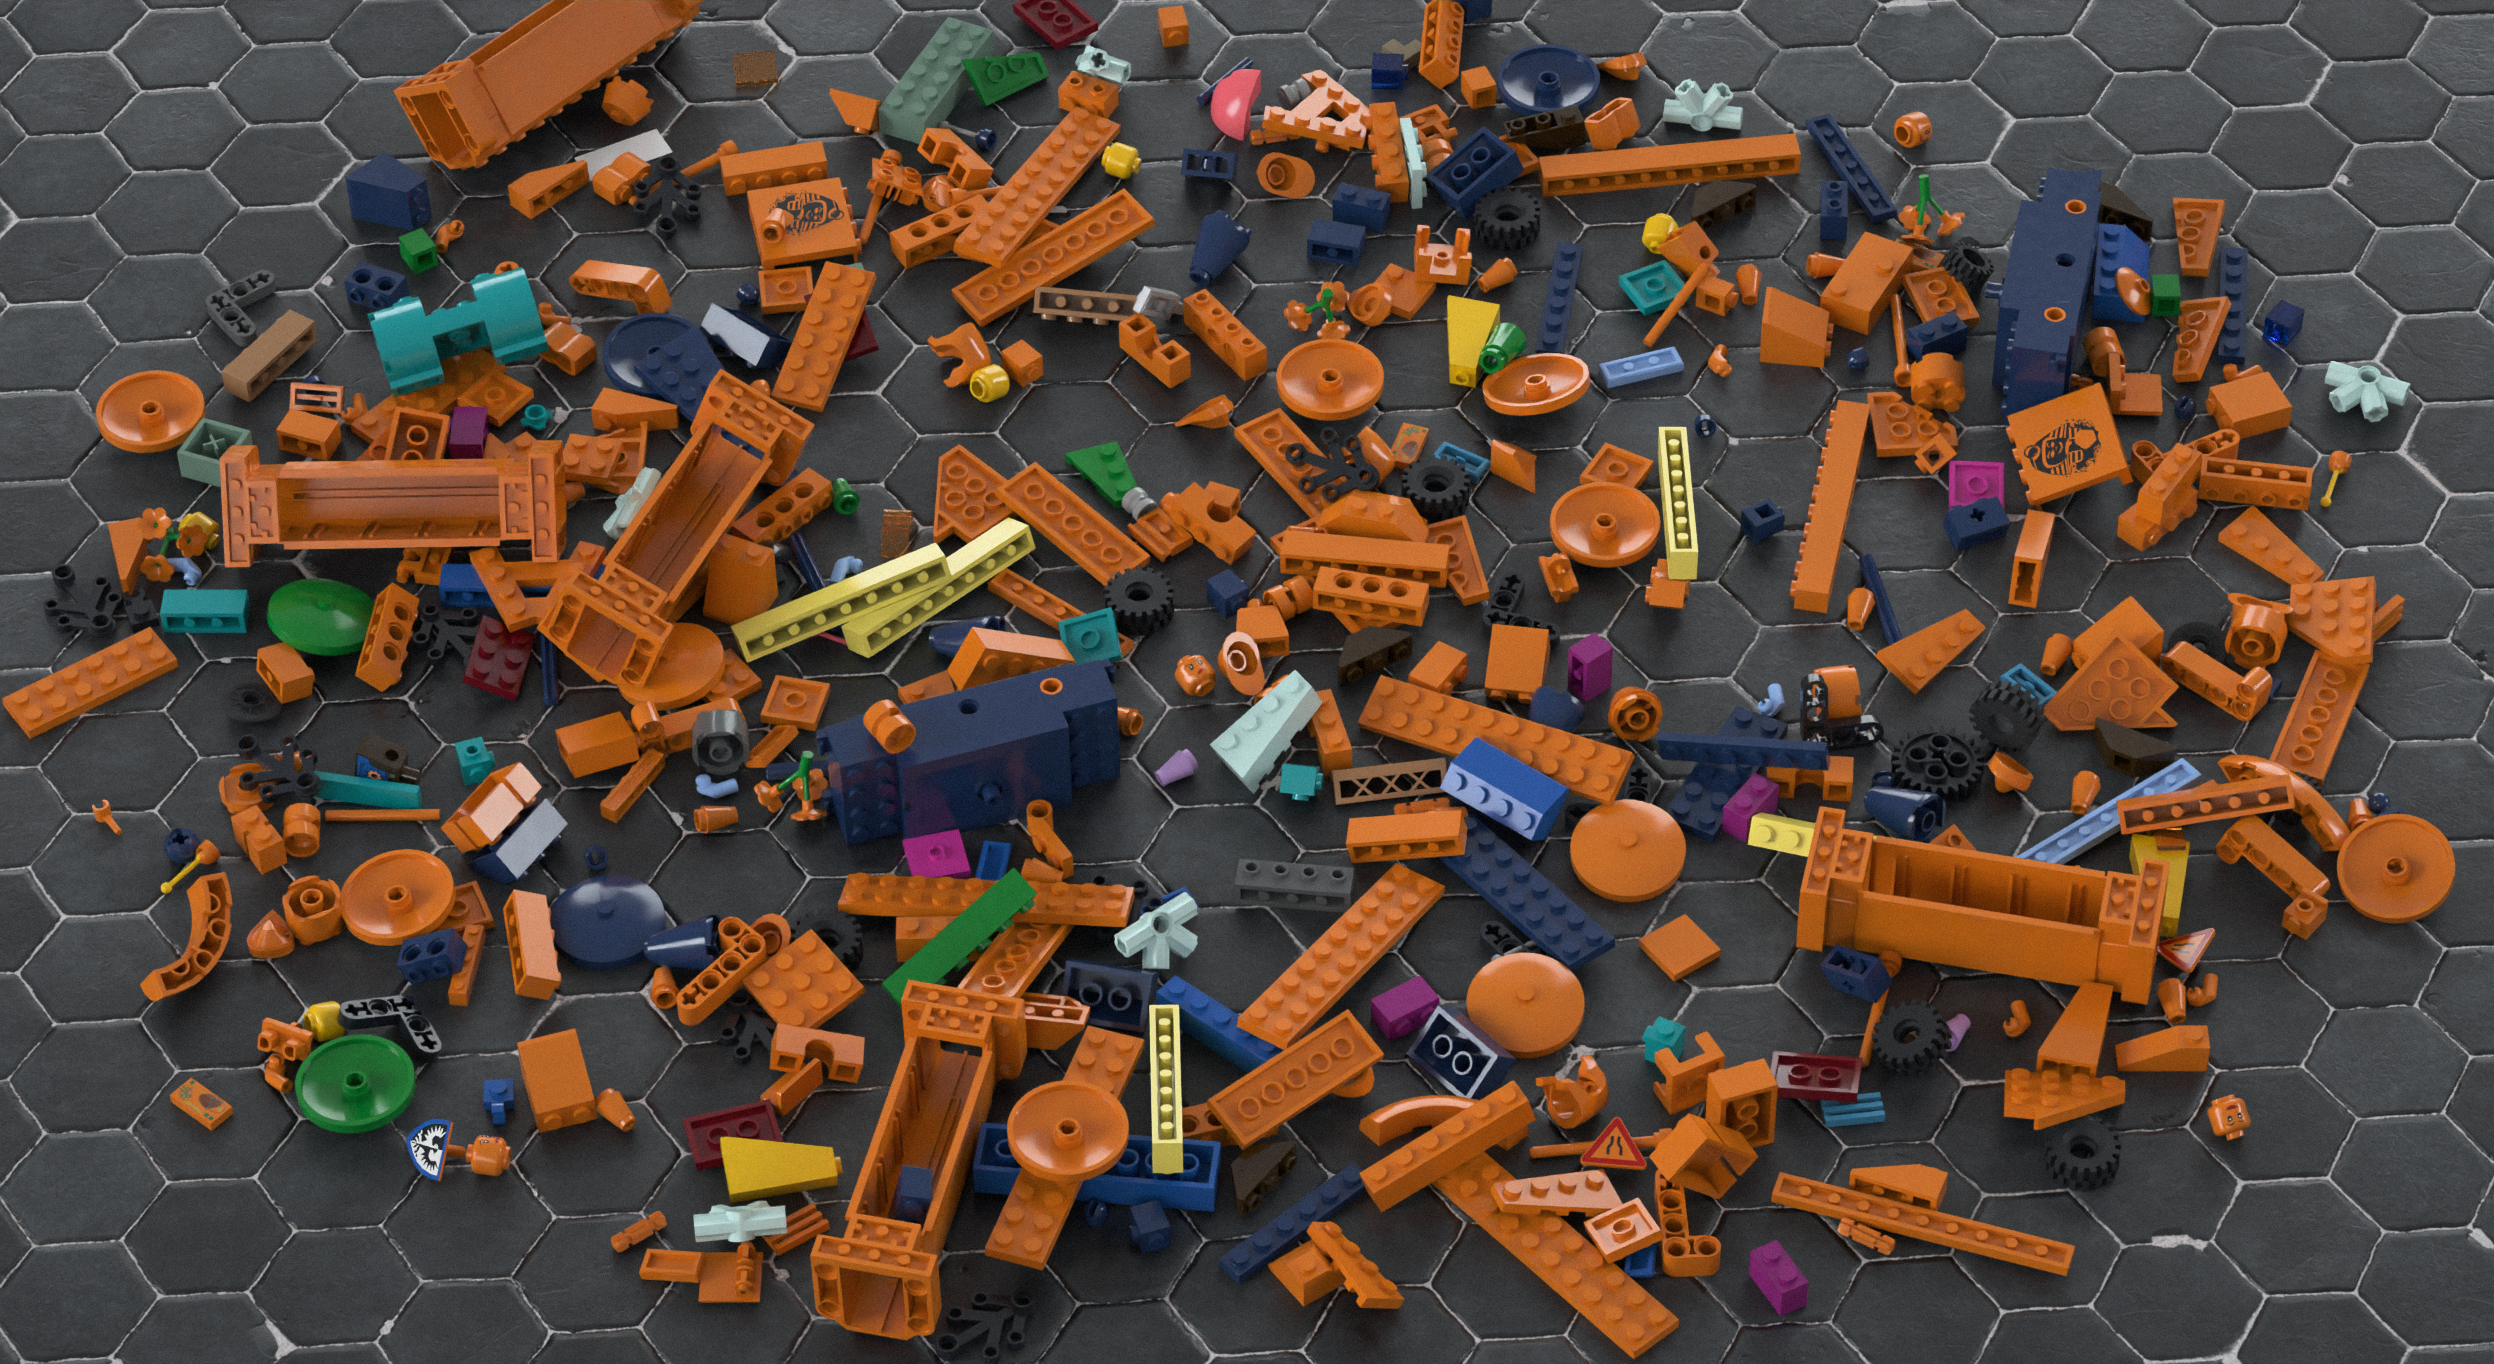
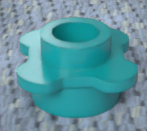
(536, 417)

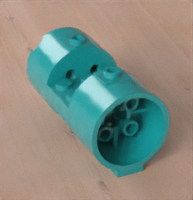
(498, 318)

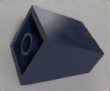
(388, 194)

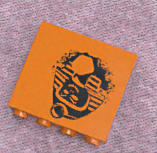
(815, 222)
(2067, 445)

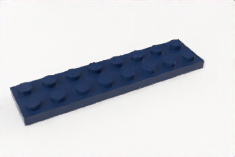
(1528, 898)

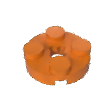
(235, 796)

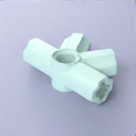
(1101, 65)
(1703, 110)
(2365, 387)
(631, 502)
(1167, 937)
(740, 1222)

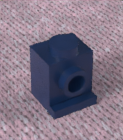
(1761, 521)

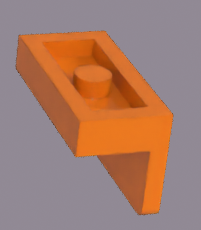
(794, 1087)

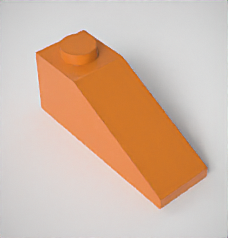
(546, 187)
(625, 410)
(129, 551)
(2166, 1050)
(1902, 1183)

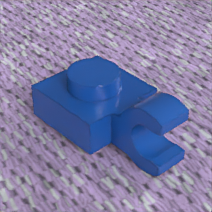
(498, 1097)

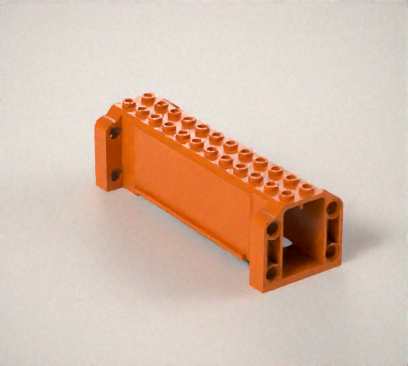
(532, 71)
(393, 503)
(621, 619)
(1981, 909)
(886, 1269)

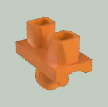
(1559, 576)
(286, 1039)

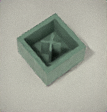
(204, 447)

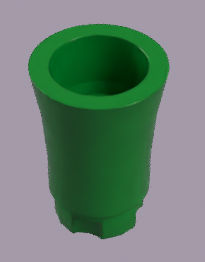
(1503, 346)

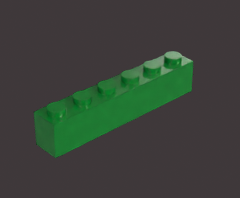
(964, 935)

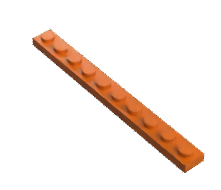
(1923, 1224)

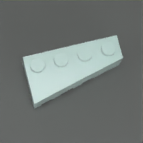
(1266, 730)

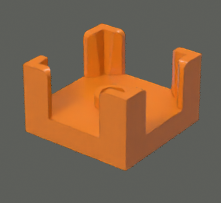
(1442, 262)
(1687, 1080)

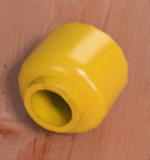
(1121, 160)
(1657, 230)
(989, 383)
(208, 526)
(323, 1022)

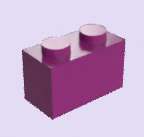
(468, 433)
(1590, 667)
(1752, 798)
(1404, 1008)
(1778, 1278)

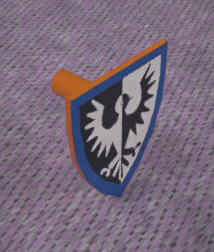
(430, 1145)

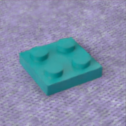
(1652, 286)
(1092, 637)

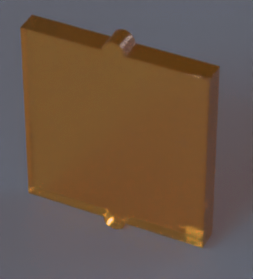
(755, 68)

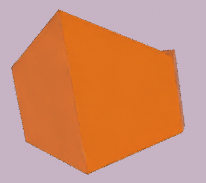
(1513, 464)

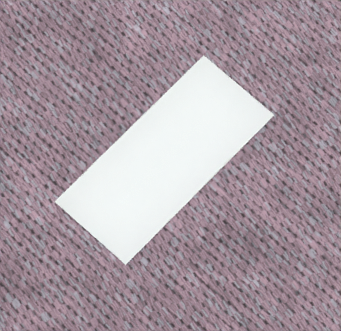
(645, 146)

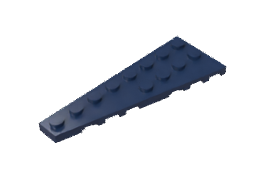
(682, 375)

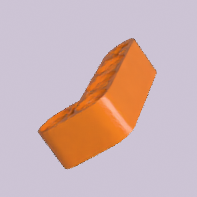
(623, 282)
(2147, 457)
(2217, 683)
(672, 731)
(2271, 855)
(696, 999)
(1682, 1253)

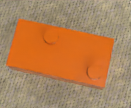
(1866, 282)

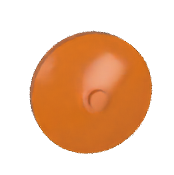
(1330, 379)
(1536, 384)
(150, 411)
(1605, 524)
(685, 672)
(1628, 851)
(2396, 868)
(397, 897)
(1526, 1004)
(1068, 1131)

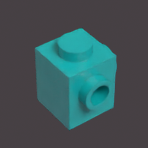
(474, 766)
(1301, 780)
(1664, 1035)

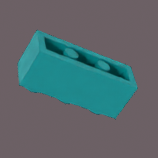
(205, 611)

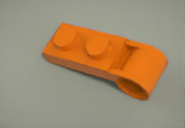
(1045, 840)

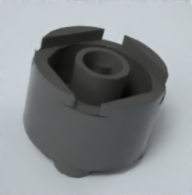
(720, 741)

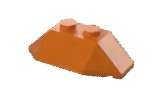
(1374, 516)
(1052, 1019)

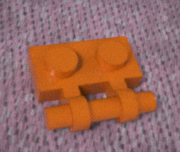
(1431, 120)
(428, 568)

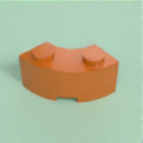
(1666, 591)

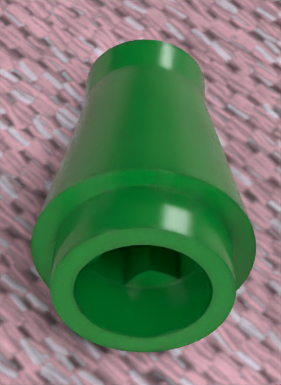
(844, 497)

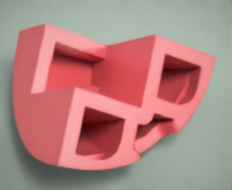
(1233, 102)

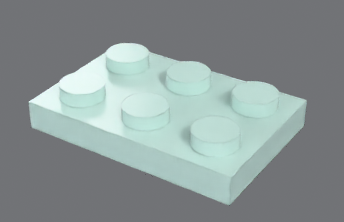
(1415, 168)

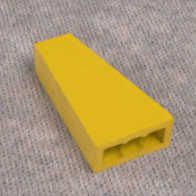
(1468, 330)
(2145, 847)
(776, 1168)

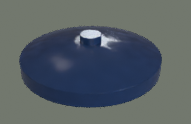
(1547, 79)
(635, 341)
(606, 921)

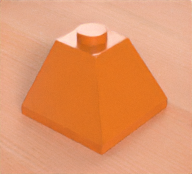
(857, 111)
(1306, 1273)

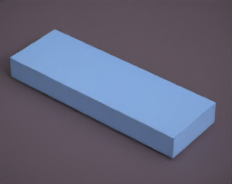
(1641, 367)

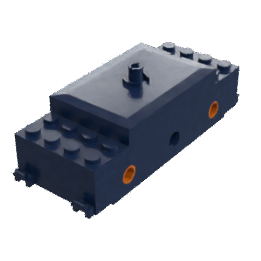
(2046, 290)
(976, 755)

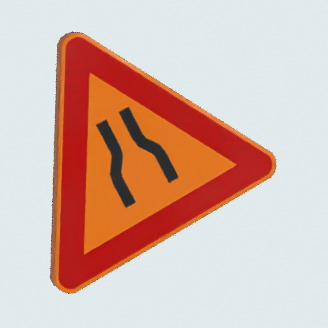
(2187, 949)
(1614, 1149)

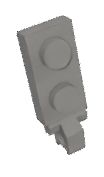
(1158, 303)

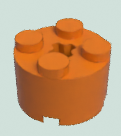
(1938, 382)
(2256, 636)
(1842, 691)
(313, 909)

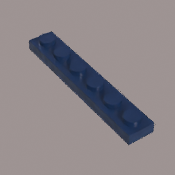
(1851, 168)
(2234, 286)
(1559, 298)
(1744, 751)
(1293, 1223)

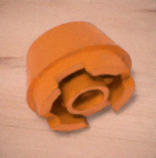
(626, 101)
(1635, 714)

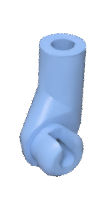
(188, 567)
(843, 567)
(1775, 703)
(715, 790)

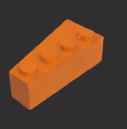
(1000, 655)

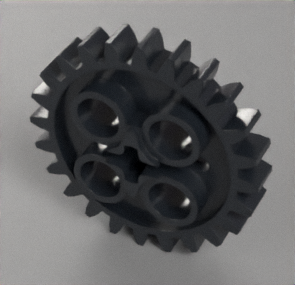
(1938, 762)

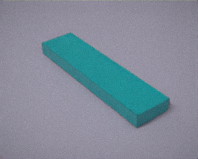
(369, 791)

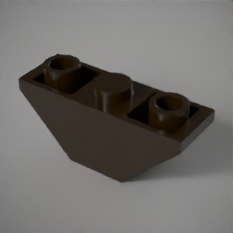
(1721, 202)
(1371, 651)
(2130, 750)
(1259, 1172)

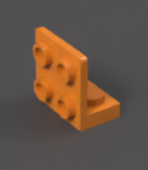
(2132, 392)

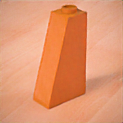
(2031, 558)
(2079, 1033)

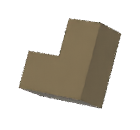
(1411, 51)

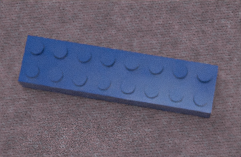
(1127, 1182)

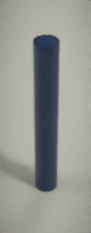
(1208, 93)

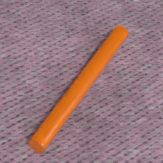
(1676, 304)
(383, 815)

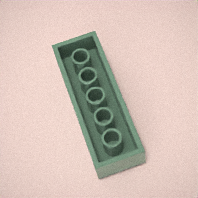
(934, 80)

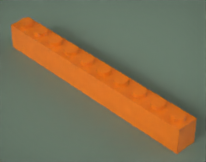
(1669, 165)
(1831, 507)

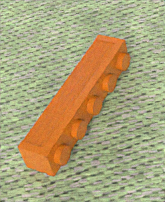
(632, 785)
(463, 982)

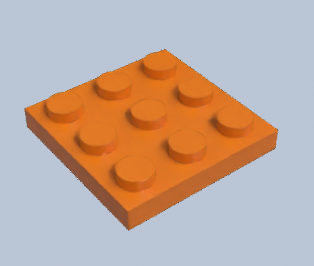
(803, 984)

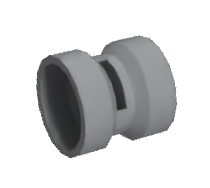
(1294, 94)
(1137, 503)

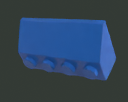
(2116, 249)
(1505, 789)

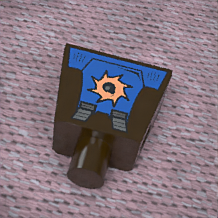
(384, 761)

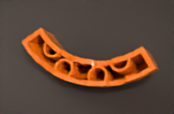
(2317, 813)
(210, 931)
(1419, 1111)

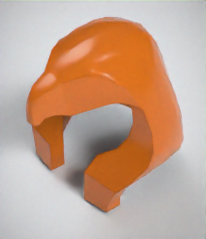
(964, 344)
(1375, 452)
(1576, 1102)

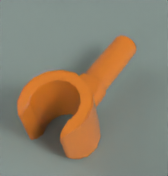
(105, 815)

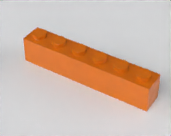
(1407, 560)
(2205, 804)
(1447, 1146)

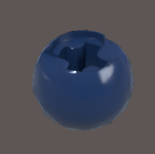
(181, 845)

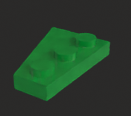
(1003, 75)
(1105, 469)

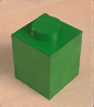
(418, 251)
(2165, 295)

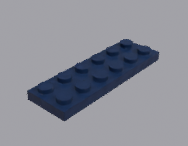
(1711, 785)

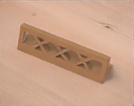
(1382, 771)

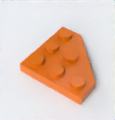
(1904, 428)

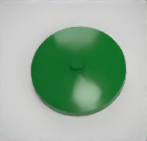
(320, 616)
(355, 1083)

